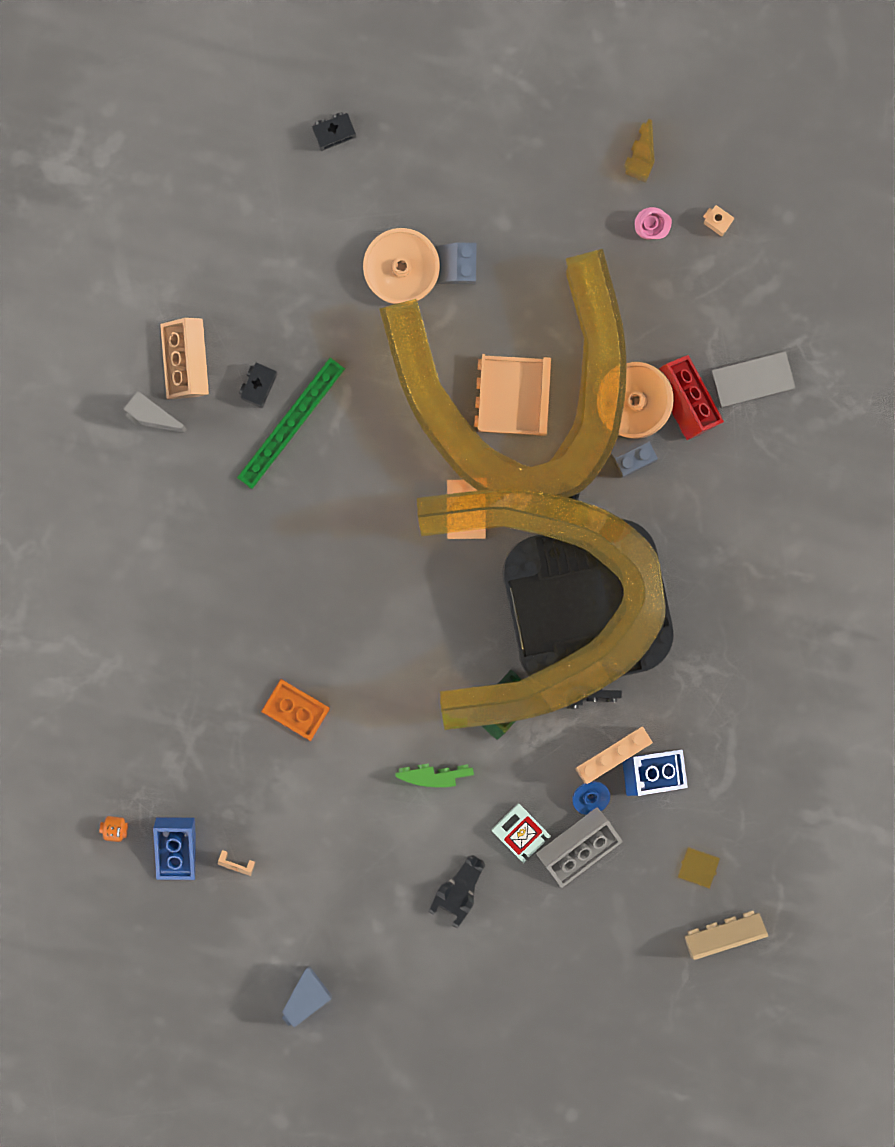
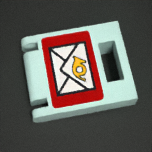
(523, 835)

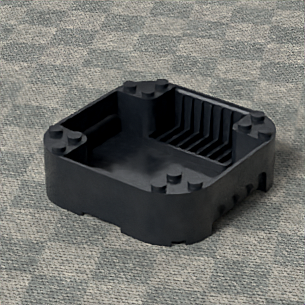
(567, 602)

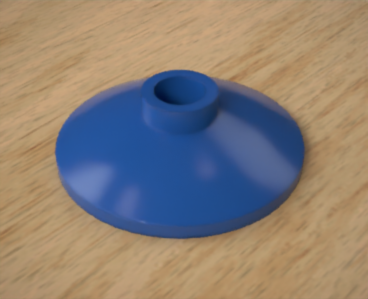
(585, 804)

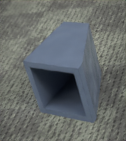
(306, 998)

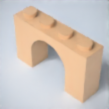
(614, 755)

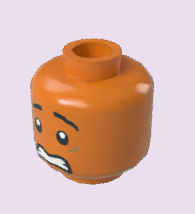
(114, 829)

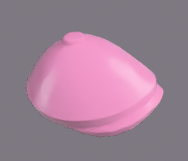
(652, 223)

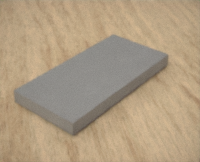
(753, 379)

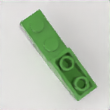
(425, 775)

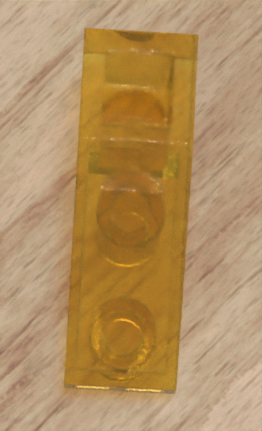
(643, 157)

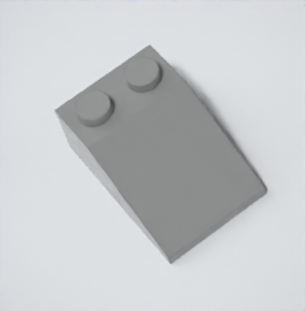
(147, 413)

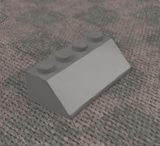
(579, 847)

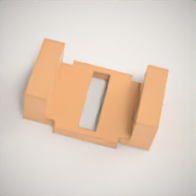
(222, 861)

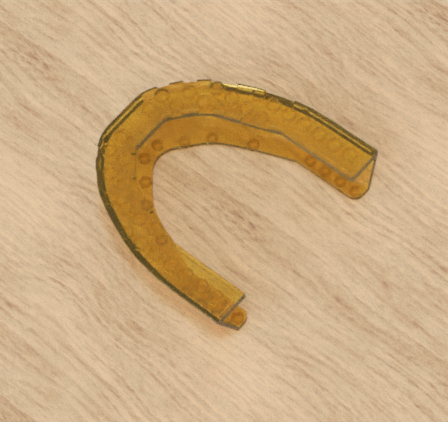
(598, 405)
(603, 659)

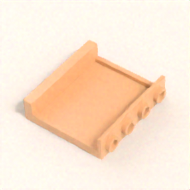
(513, 395)

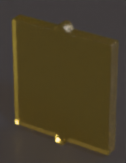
(698, 867)

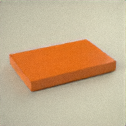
(295, 709)

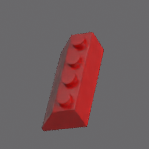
(691, 400)

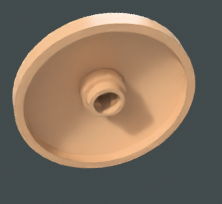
(401, 265)
(646, 401)

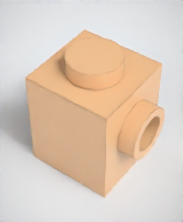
(718, 220)

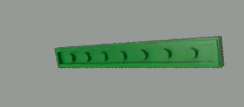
(291, 423)

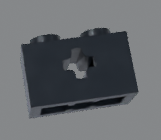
(325, 136)
(258, 396)

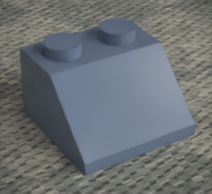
(457, 263)
(632, 455)

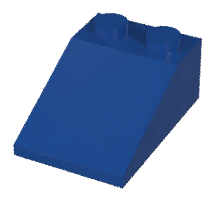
(654, 773)
(175, 848)

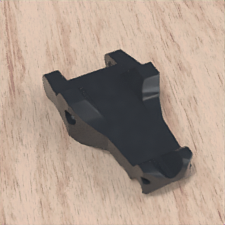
(458, 893)

